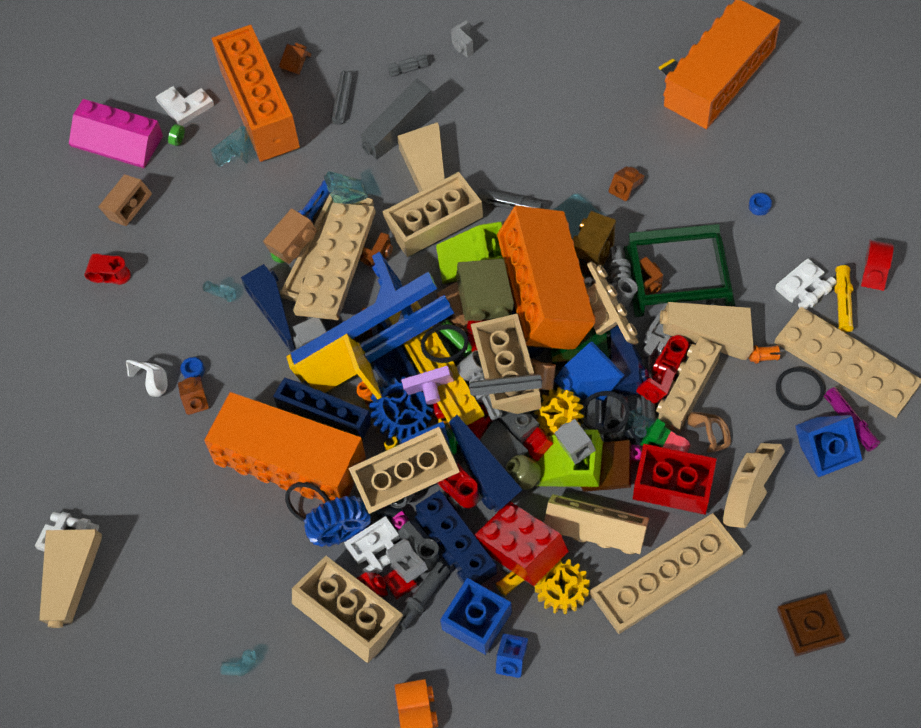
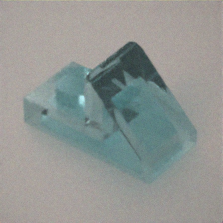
(234, 144)
(345, 188)

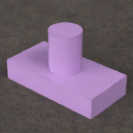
(428, 383)

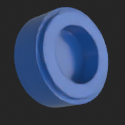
(760, 204)
(192, 367)

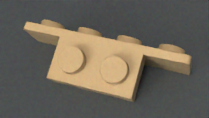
(606, 307)

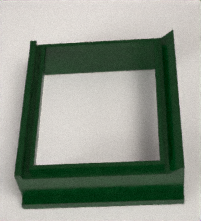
(640, 300)

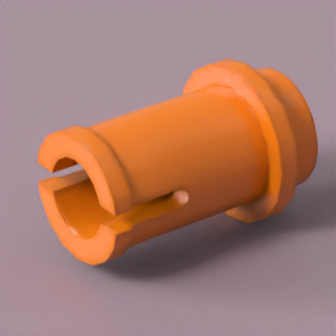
(763, 354)
(365, 393)

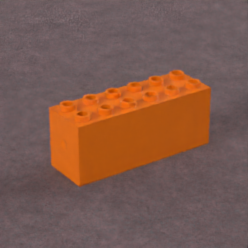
(721, 63)
(256, 93)
(545, 278)
(283, 448)

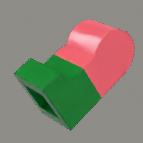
(662, 437)

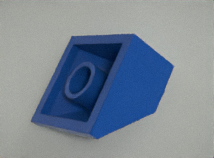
(589, 373)
(829, 443)

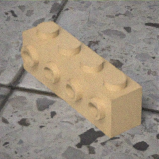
(689, 384)
(596, 524)

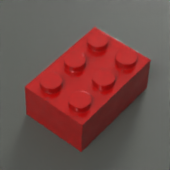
(674, 479)
(522, 543)

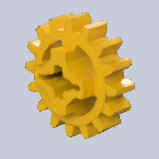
(557, 410)
(572, 584)

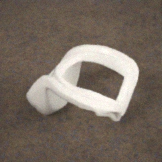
(156, 378)

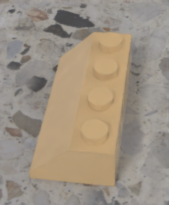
(433, 214)
(505, 355)
(404, 470)
(346, 608)

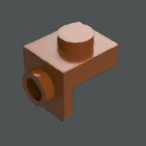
(294, 58)
(624, 182)
(382, 244)
(652, 276)
(193, 395)

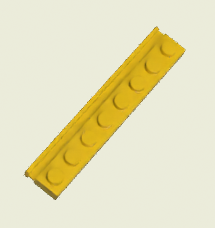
(454, 396)

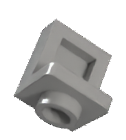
(461, 39)
(405, 561)

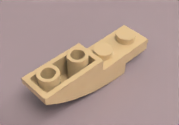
(748, 484)

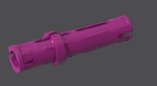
(843, 408)

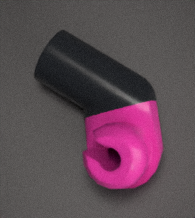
(636, 448)
(396, 515)

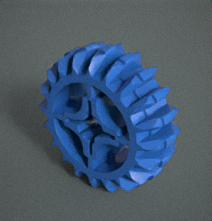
(392, 405)
(336, 521)

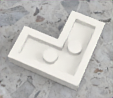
(184, 109)

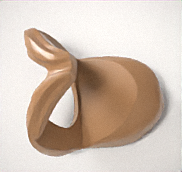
(700, 419)

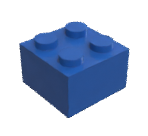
(476, 616)

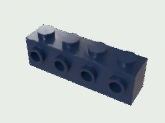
(322, 408)
(455, 539)

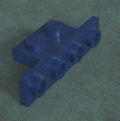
(394, 362)

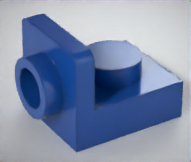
(511, 655)

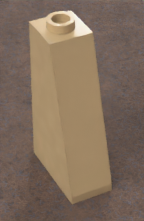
(423, 155)
(719, 324)
(65, 573)

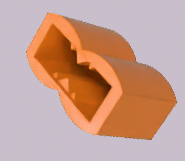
(414, 705)

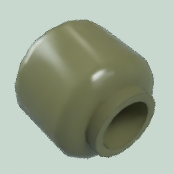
(524, 471)

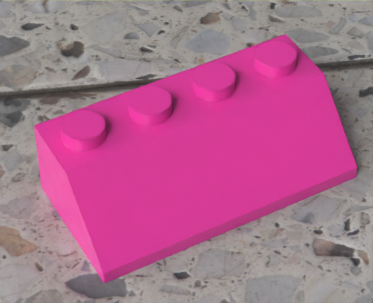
(114, 133)

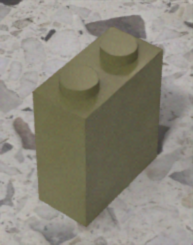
(484, 289)

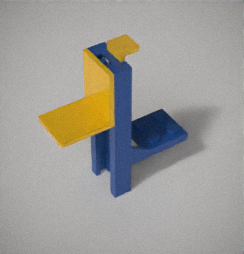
(338, 357)

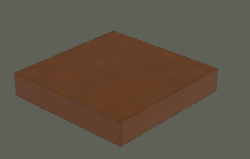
(615, 467)
(811, 624)

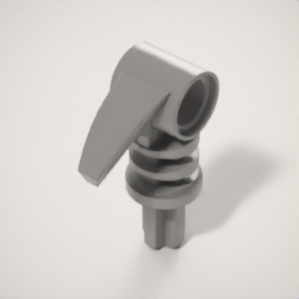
(621, 276)
(471, 370)

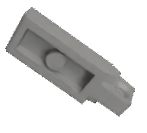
(655, 338)

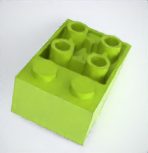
(471, 245)
(560, 470)

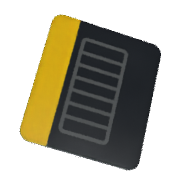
(668, 66)

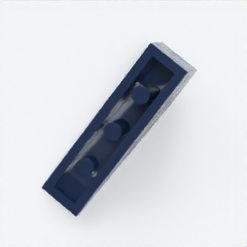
(263, 290)
(628, 361)
(491, 478)

